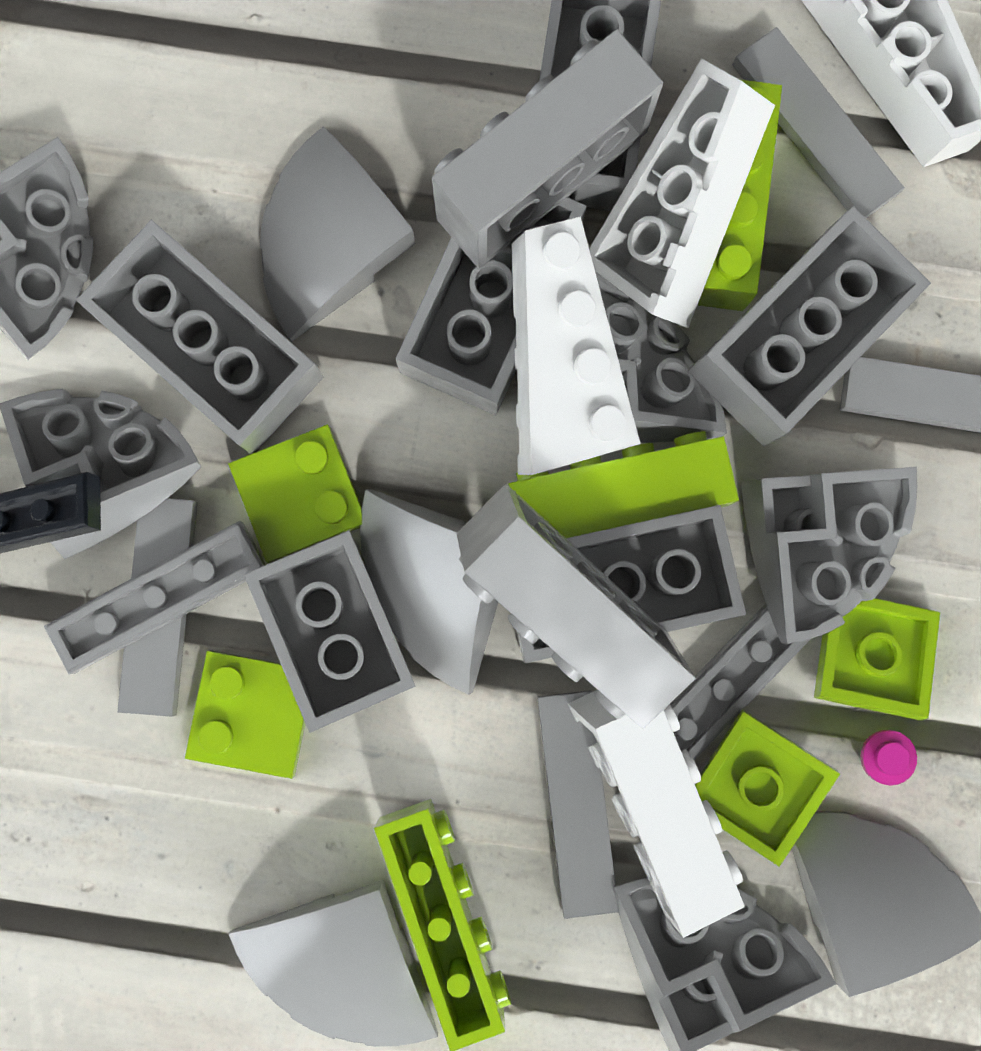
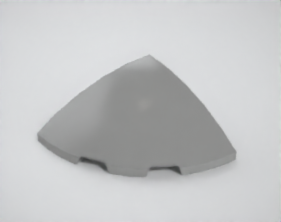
(325, 234)
(42, 246)
(656, 374)
(108, 436)
(825, 542)
(421, 588)
(881, 901)
(340, 968)
(720, 974)

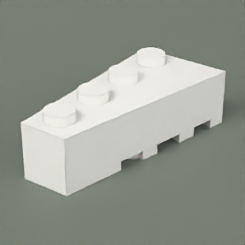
(912, 67)
(683, 195)
(564, 354)
(664, 809)

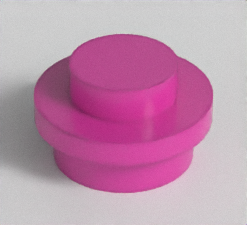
(888, 757)

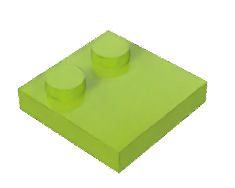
(297, 493)
(880, 659)
(246, 717)
(764, 786)

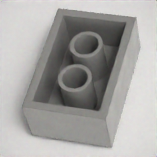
(329, 631)

